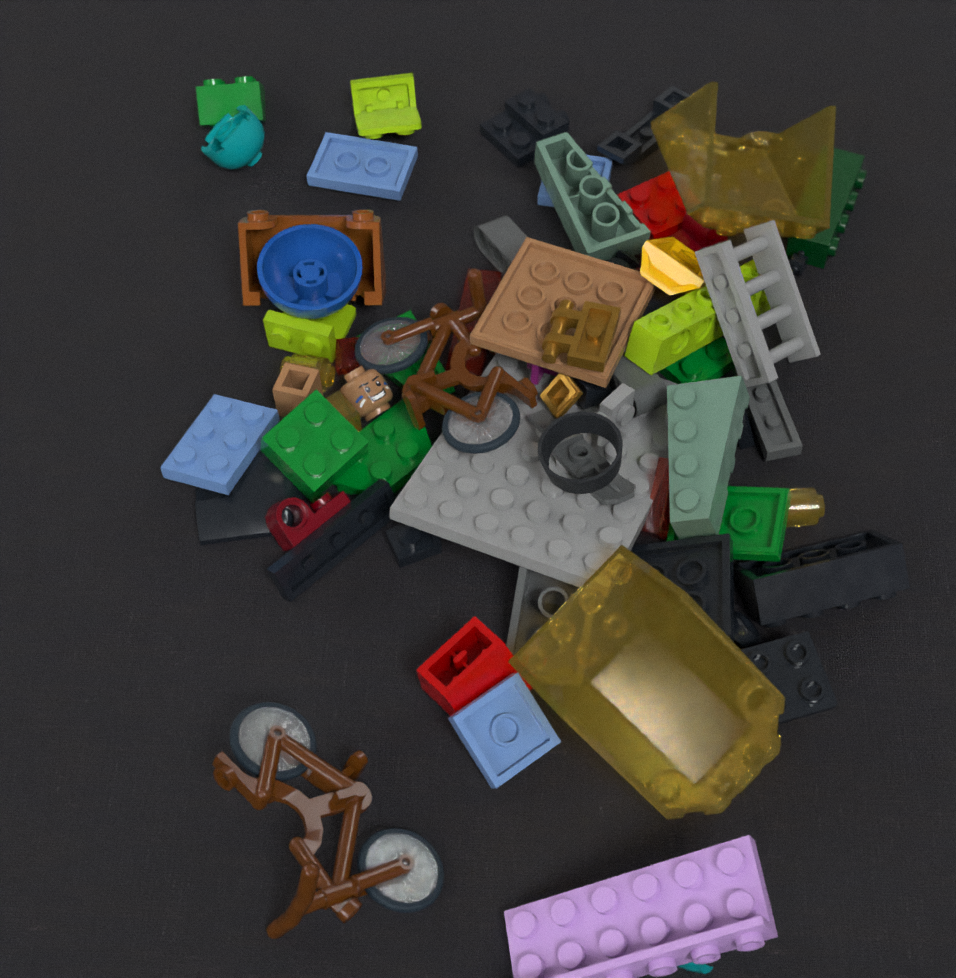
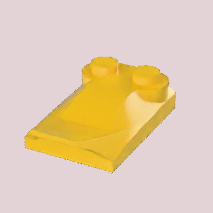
(671, 266)

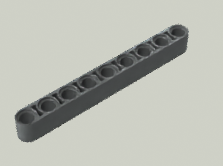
(499, 243)

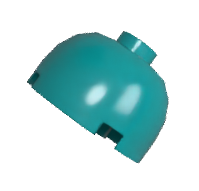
(236, 140)

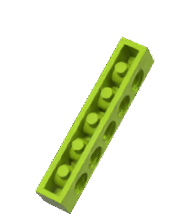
(682, 327)

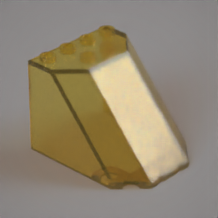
(733, 189)
(655, 688)

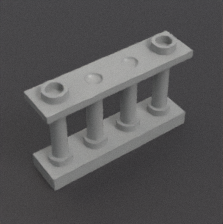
(737, 314)

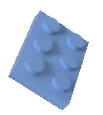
(362, 166)
(220, 444)

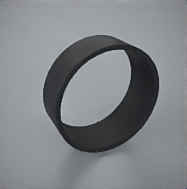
(574, 424)

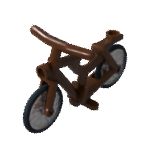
(470, 423)
(392, 865)

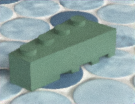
(585, 201)
(701, 451)

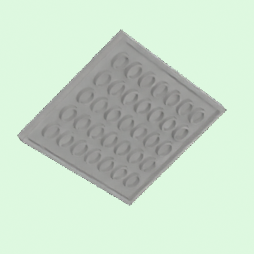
(514, 511)

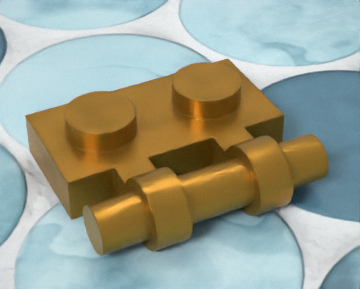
(592, 337)

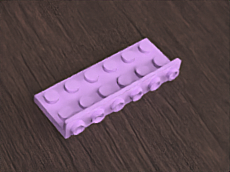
(647, 918)

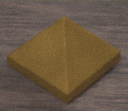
(561, 395)

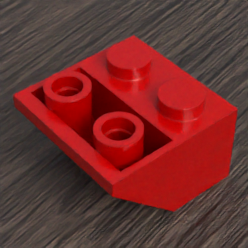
(466, 667)

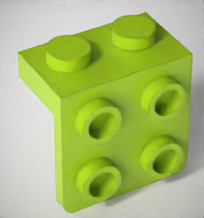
(385, 105)
(308, 336)

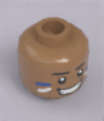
(367, 392)

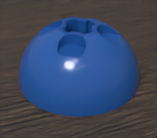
(309, 270)

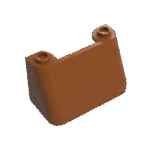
(360, 227)

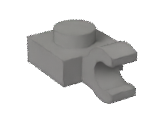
(617, 408)

